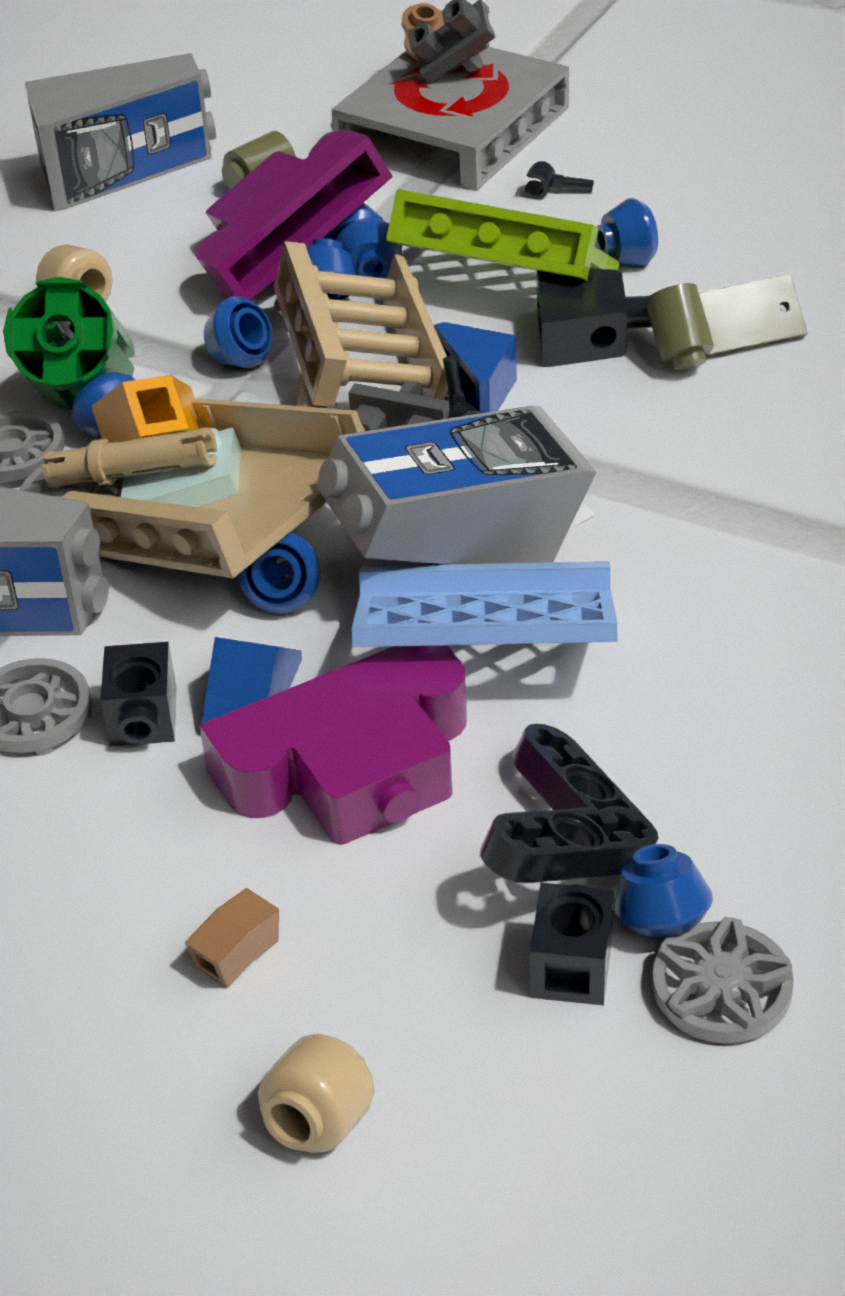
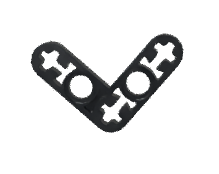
(590, 823)

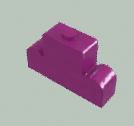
(290, 203)
(353, 743)

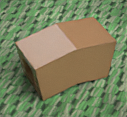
(234, 936)

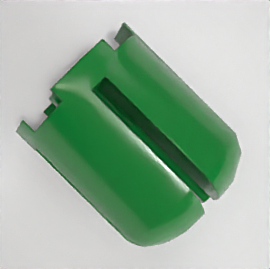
(65, 339)

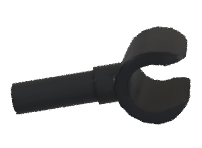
(549, 179)
(457, 403)

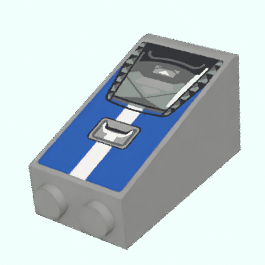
(119, 126)
(458, 488)
(48, 565)

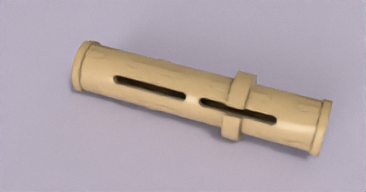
(107, 461)

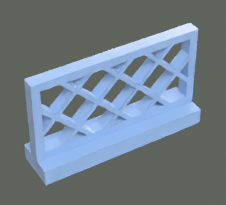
(484, 604)

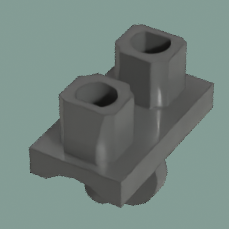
(455, 43)
(389, 408)

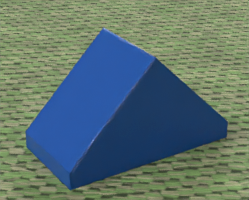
(484, 363)
(245, 674)

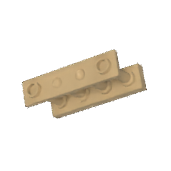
(322, 343)

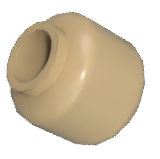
(77, 264)
(315, 1093)

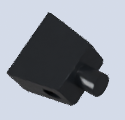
(586, 318)

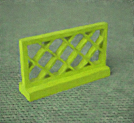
(496, 235)

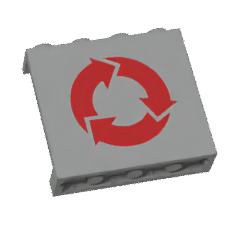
(478, 114)

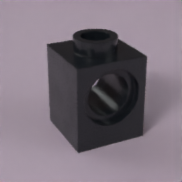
(138, 693)
(571, 943)

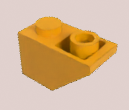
(146, 409)

